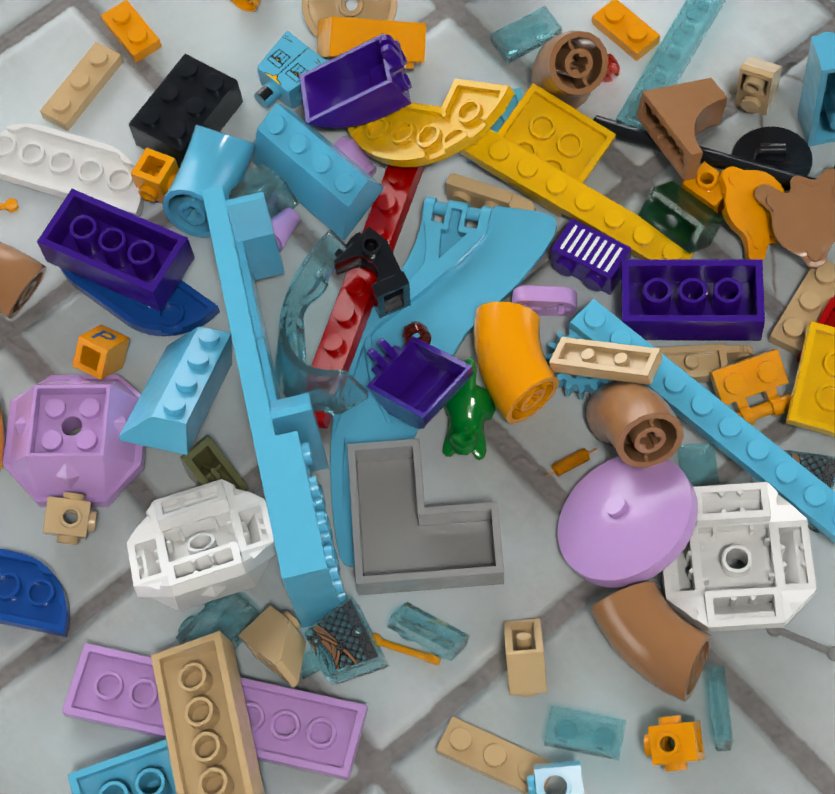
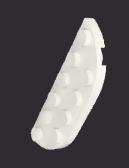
(63, 161)

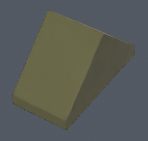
(208, 464)

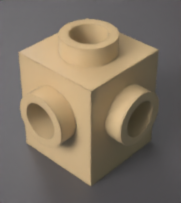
(58, 508)

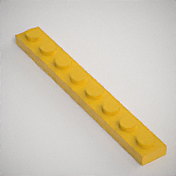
(571, 197)

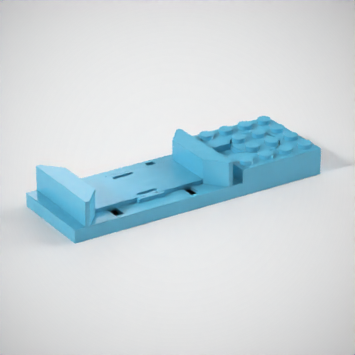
(282, 429)

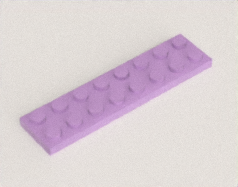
(286, 723)

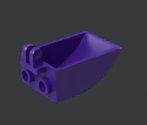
(357, 85)
(416, 380)

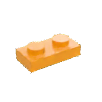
(626, 29)
(131, 31)

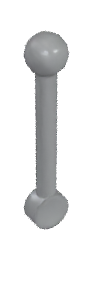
(775, 632)

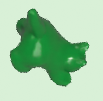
(467, 415)

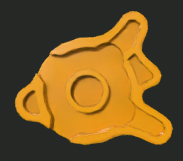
(744, 213)

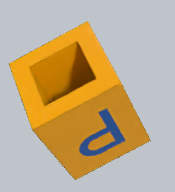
(100, 352)

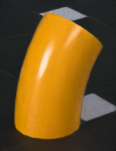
(512, 359)

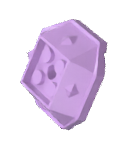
(88, 463)

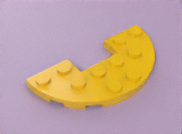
(432, 133)

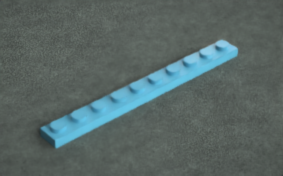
(721, 424)

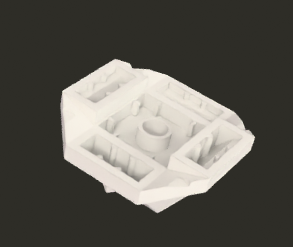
(763, 533)
(201, 545)

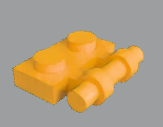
(751, 377)

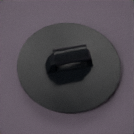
(776, 148)

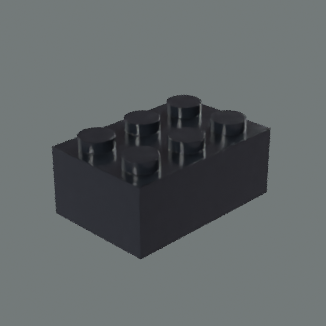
(185, 98)

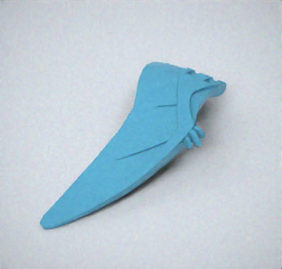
(449, 277)

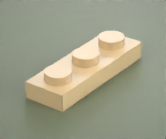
(81, 86)
(804, 307)
(606, 360)
(489, 755)

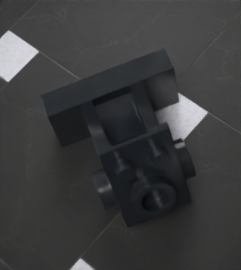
(392, 287)

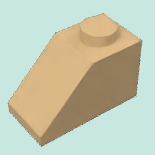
(277, 643)
(525, 657)

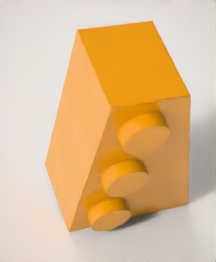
(342, 34)

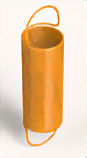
(571, 462)

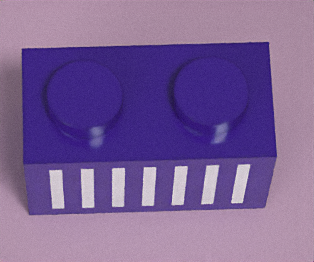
(589, 256)

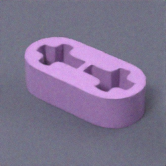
(546, 299)

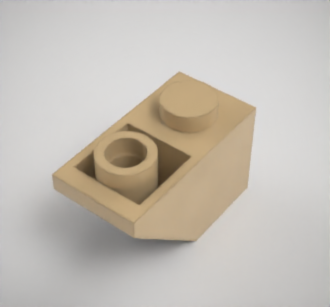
(757, 85)

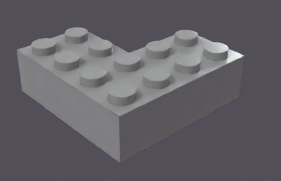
(412, 545)

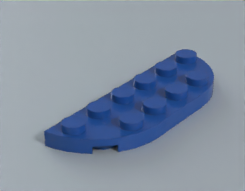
(180, 315)
(31, 595)

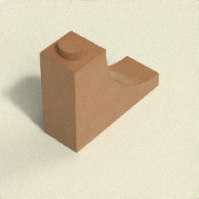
(677, 115)

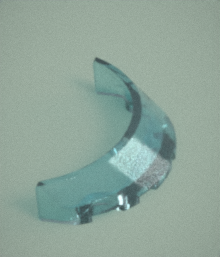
(329, 389)

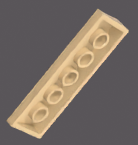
(206, 718)

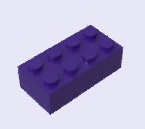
(116, 249)
(694, 299)

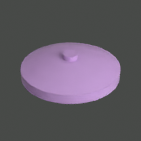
(627, 522)

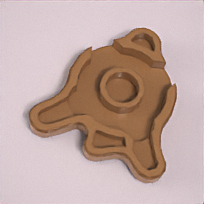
(804, 216)

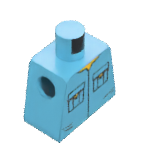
(281, 71)

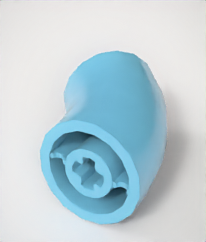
(210, 162)

